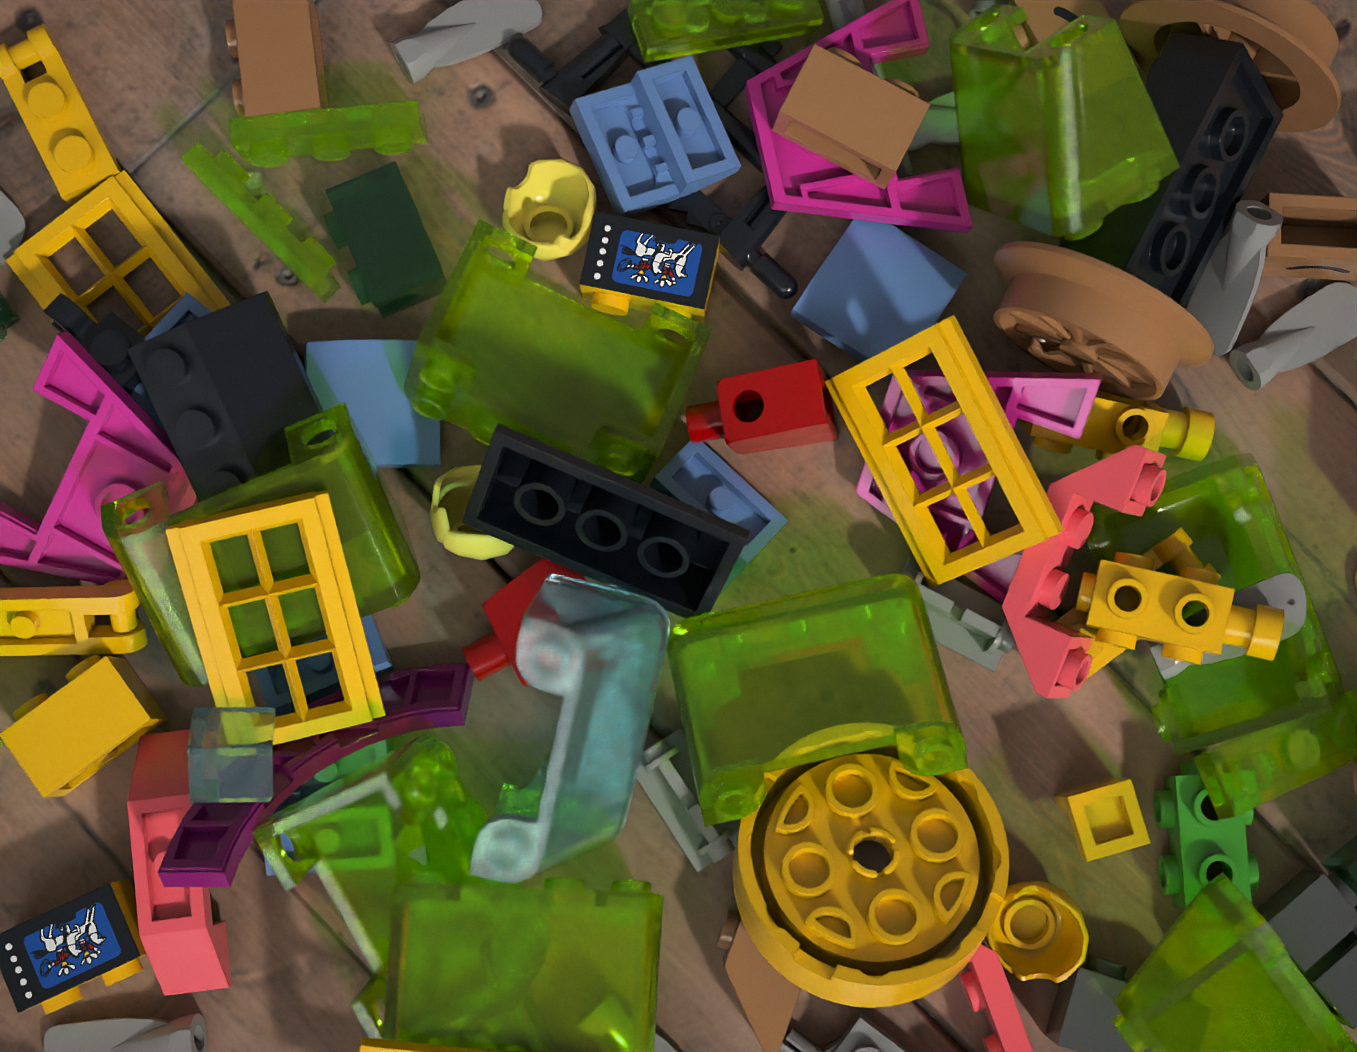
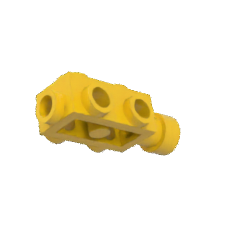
(1124, 422)
(1160, 611)

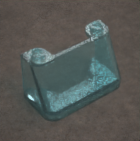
(606, 660)

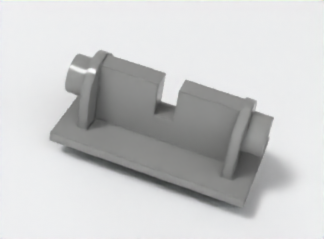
(964, 619)
(670, 785)

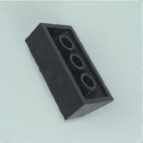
(228, 393)
(602, 524)

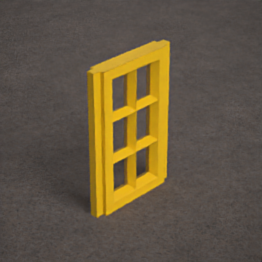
(148, 227)
(991, 429)
(336, 599)

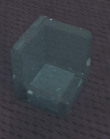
(231, 754)

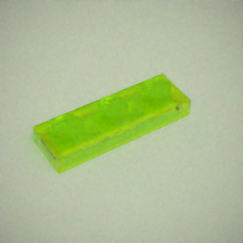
(698, 26)
(329, 133)
(264, 219)
(1279, 758)

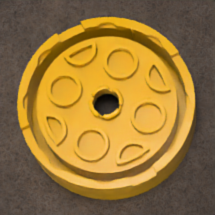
(861, 931)

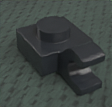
(104, 341)

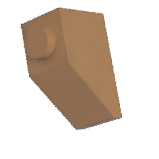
(760, 988)

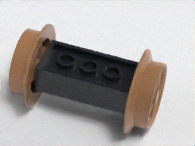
(1221, 88)

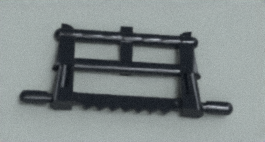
(594, 65)

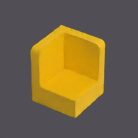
(1104, 817)

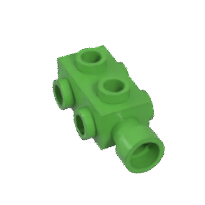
(1199, 841)

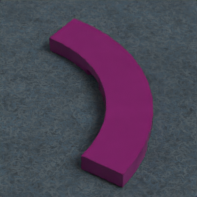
(218, 834)

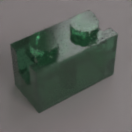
(386, 240)

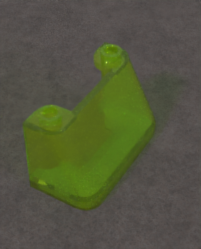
(1240, 533)
(808, 685)
(1224, 987)

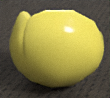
(551, 208)
(447, 511)

